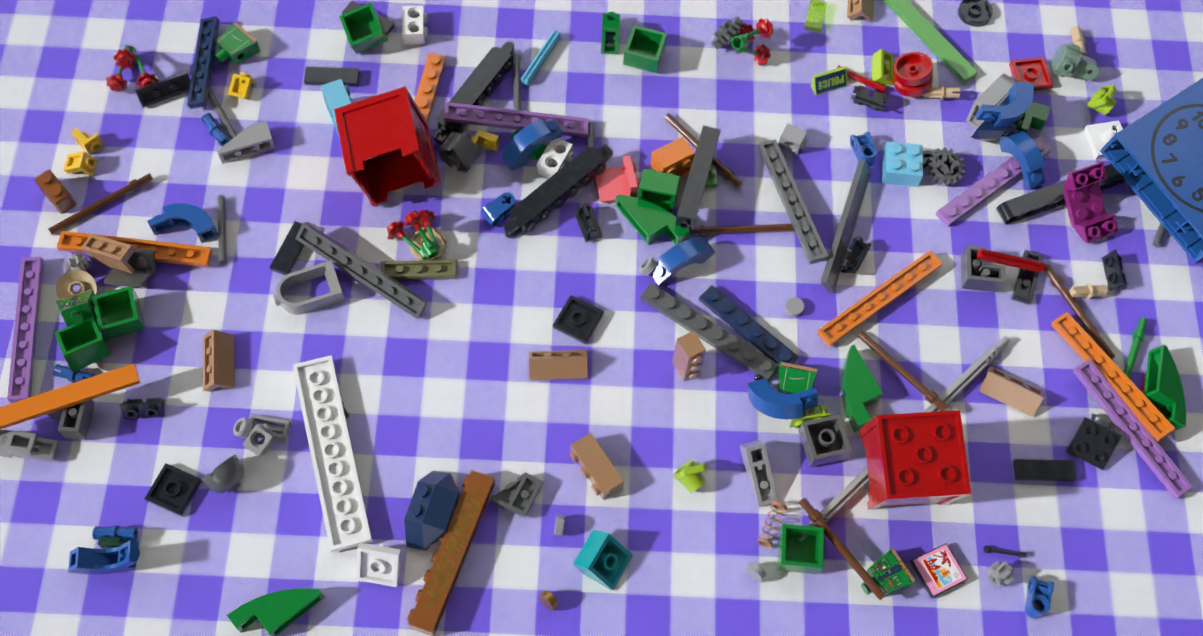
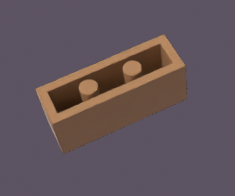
(688, 355)
(596, 466)

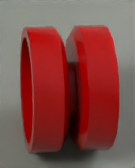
(913, 74)

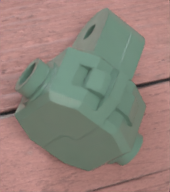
(1070, 61)

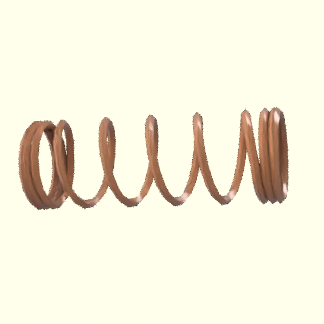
(769, 544)

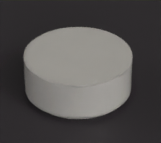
(648, 266)
(794, 307)
(242, 428)
(559, 525)
(755, 571)

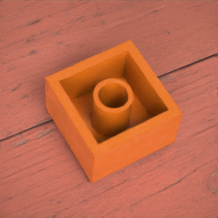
(673, 158)

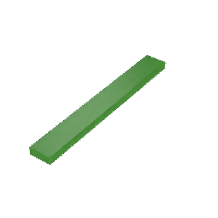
(933, 39)

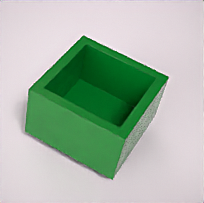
(363, 28)
(644, 48)
(659, 188)
(118, 312)
(82, 344)
(797, 555)

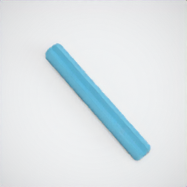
(541, 58)

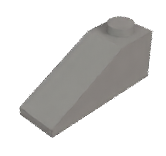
(250, 141)
(759, 472)

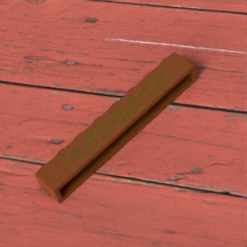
(451, 554)

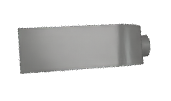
(991, 96)
(306, 274)

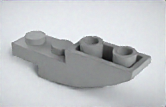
(27, 445)

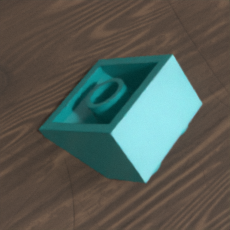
(603, 559)

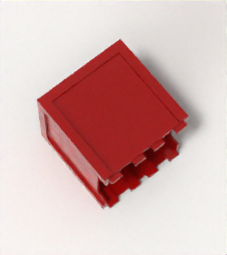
(387, 144)
(915, 459)

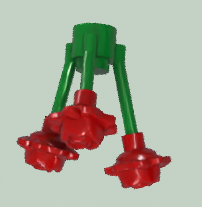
(747, 34)
(124, 59)
(429, 248)

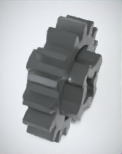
(727, 31)
(943, 168)

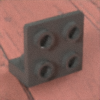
(144, 267)

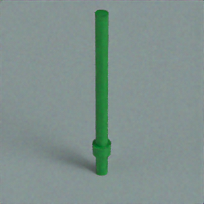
(1138, 336)

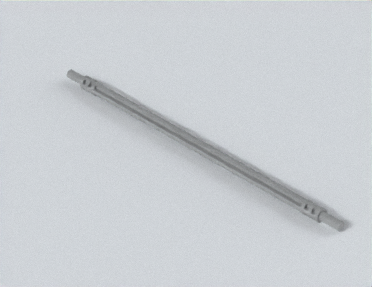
(947, 396)

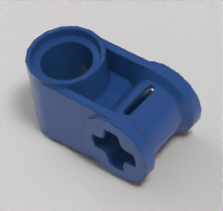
(864, 147)
(498, 209)
(1039, 593)

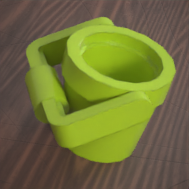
(1102, 99)
(690, 475)

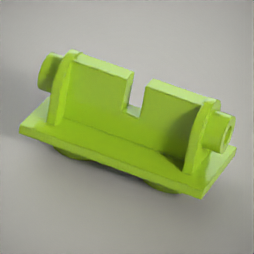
(814, 413)

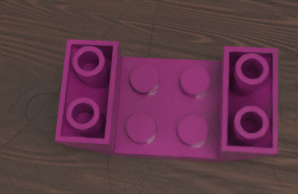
(1086, 203)

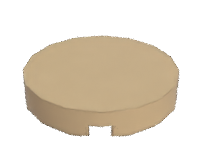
(417, 239)

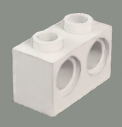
(414, 25)
(553, 158)

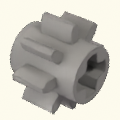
(77, 262)
(1001, 573)

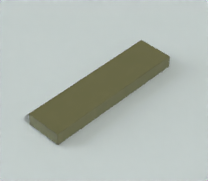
(420, 269)

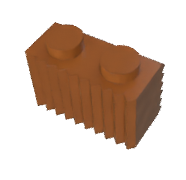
(55, 191)

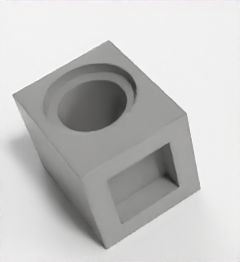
(793, 139)
(252, 442)

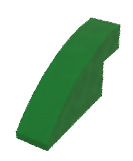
(650, 220)
(1164, 386)
(858, 389)
(276, 609)

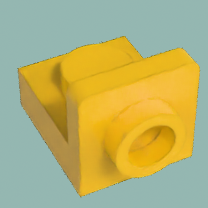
(241, 85)
(486, 140)
(89, 144)
(80, 162)

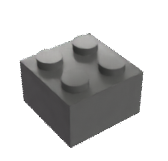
(825, 440)

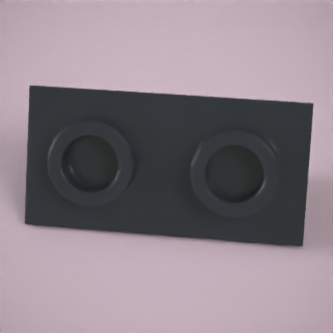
(875, 101)
(588, 222)
(855, 257)
(1113, 266)
(139, 409)

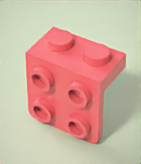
(618, 181)

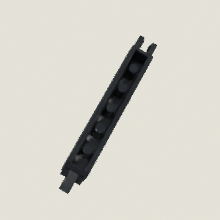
(478, 86)
(557, 190)

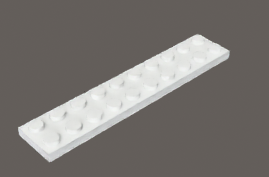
(332, 454)

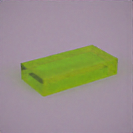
(815, 15)

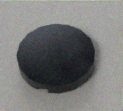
(975, 12)

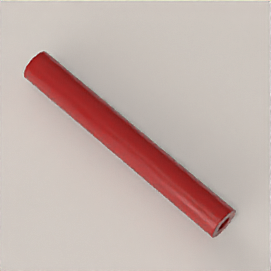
(870, 83)

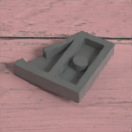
(519, 495)

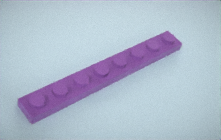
(511, 118)
(985, 187)
(25, 329)
(1132, 429)

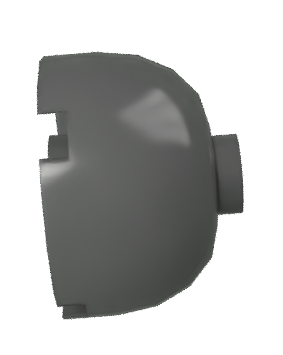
(225, 476)

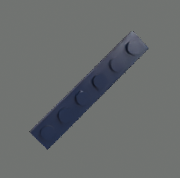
(203, 62)
(747, 326)

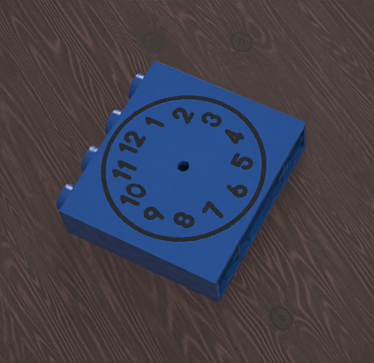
(1165, 165)

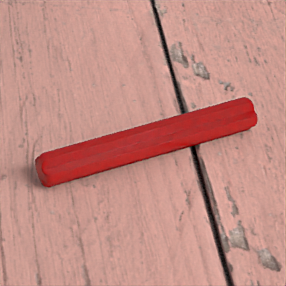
(1010, 260)

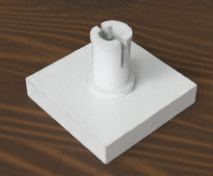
(1100, 134)
(378, 564)

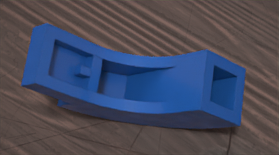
(1020, 99)
(527, 140)
(1027, 154)
(184, 215)
(681, 255)
(778, 404)
(104, 561)

